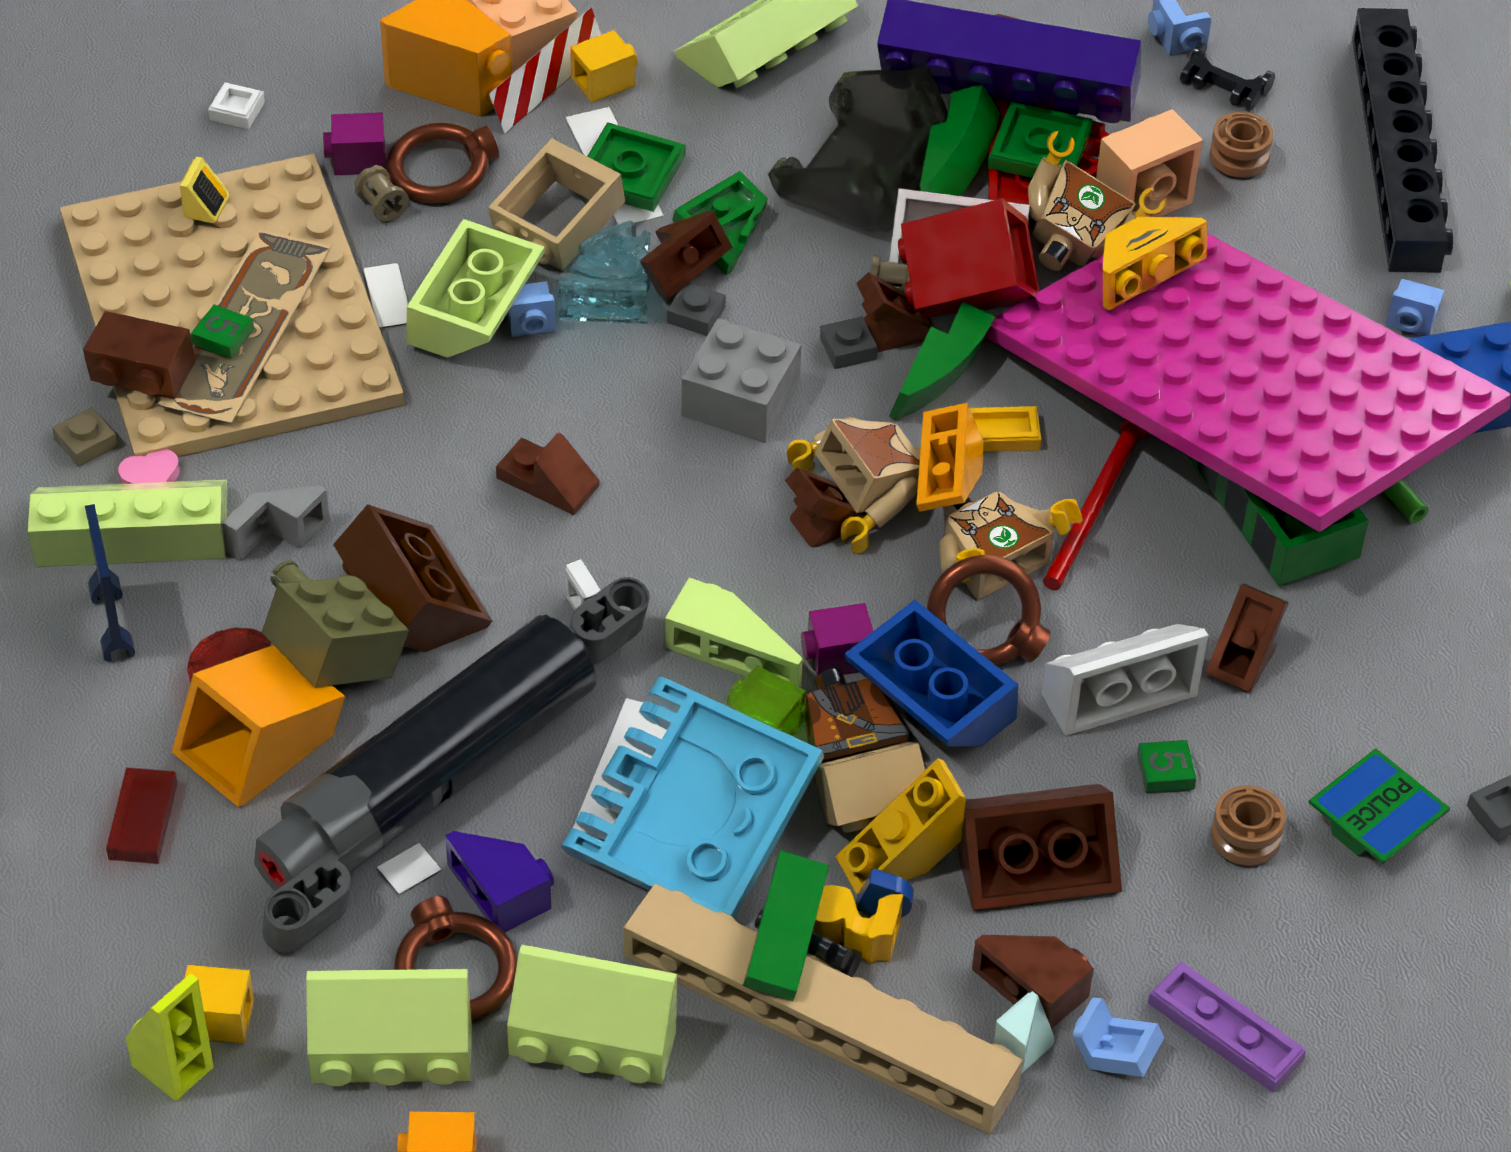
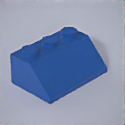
(937, 677)

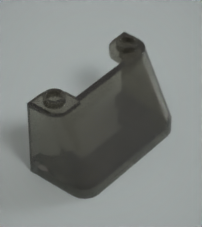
(871, 152)

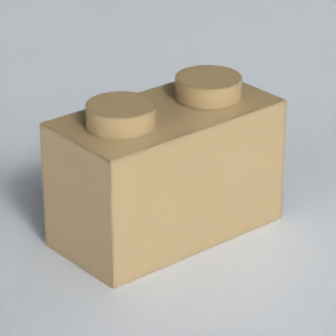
(866, 783)

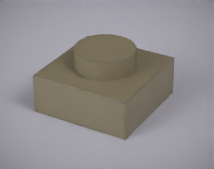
(85, 436)

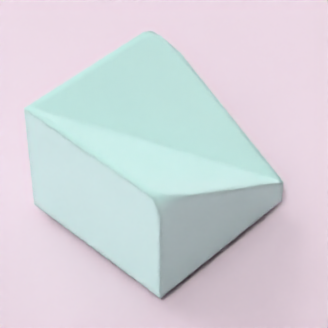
(1025, 1030)

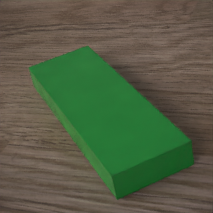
(786, 925)

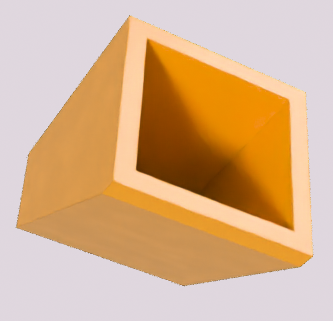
(446, 53)
(253, 722)

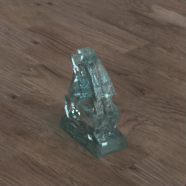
(608, 278)

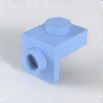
(1175, 30)
(1115, 1043)

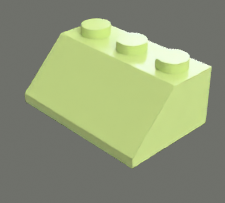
(469, 289)
(592, 1014)
(388, 1026)

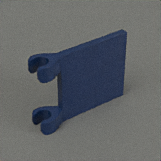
(106, 582)

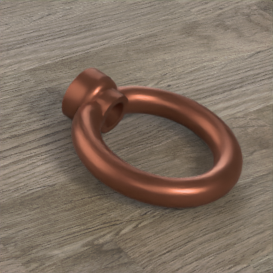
(479, 148)
(1027, 635)
(438, 922)

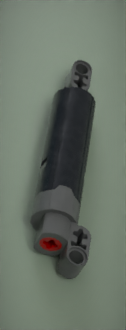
(431, 757)

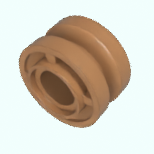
(1241, 144)
(1248, 825)

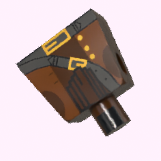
(850, 717)

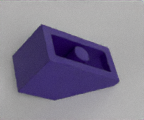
(500, 877)

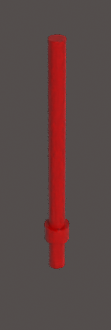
(1093, 504)

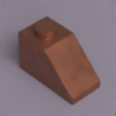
(1035, 964)

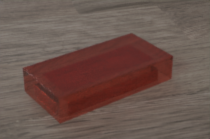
(142, 815)

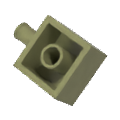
(332, 628)

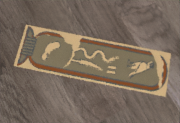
(263, 287)

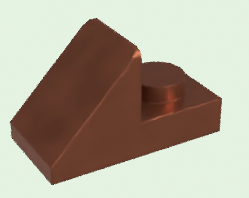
(685, 252)
(890, 316)
(549, 473)
(819, 507)
(1247, 638)

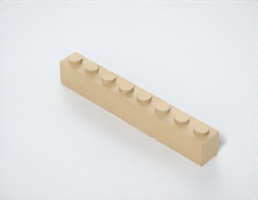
(829, 1013)

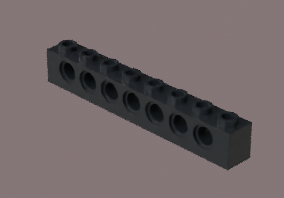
(1400, 141)

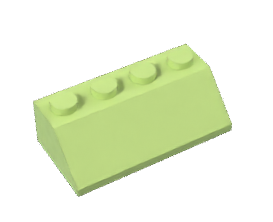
(760, 37)
(134, 520)

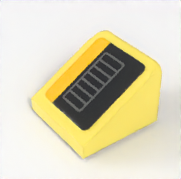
(202, 192)

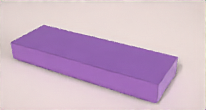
(1227, 1026)

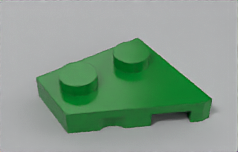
(738, 209)

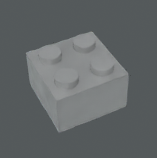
(741, 380)

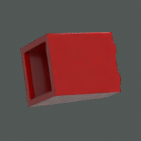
(968, 257)

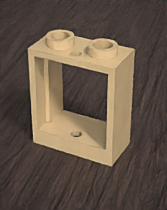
(574, 171)

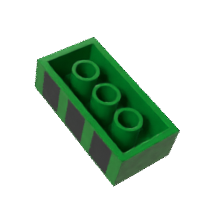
(1281, 541)

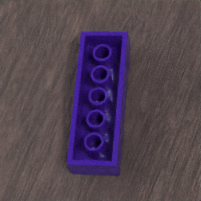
(1014, 58)

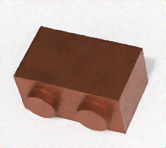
(139, 354)

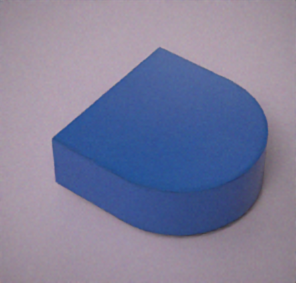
(880, 885)

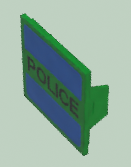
(1377, 807)

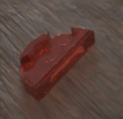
(225, 646)

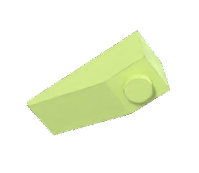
(727, 634)

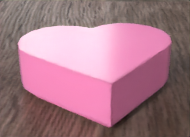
(152, 468)

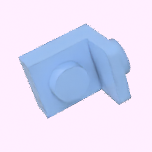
(1414, 307)
(532, 311)

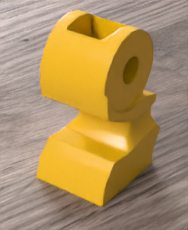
(841, 922)

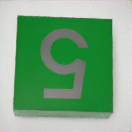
(222, 331)
(1166, 766)

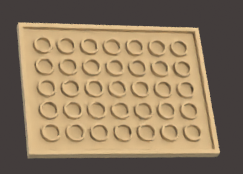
(158, 266)

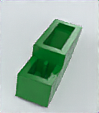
(961, 143)
(942, 360)

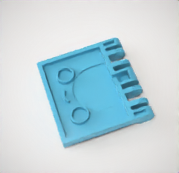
(701, 805)

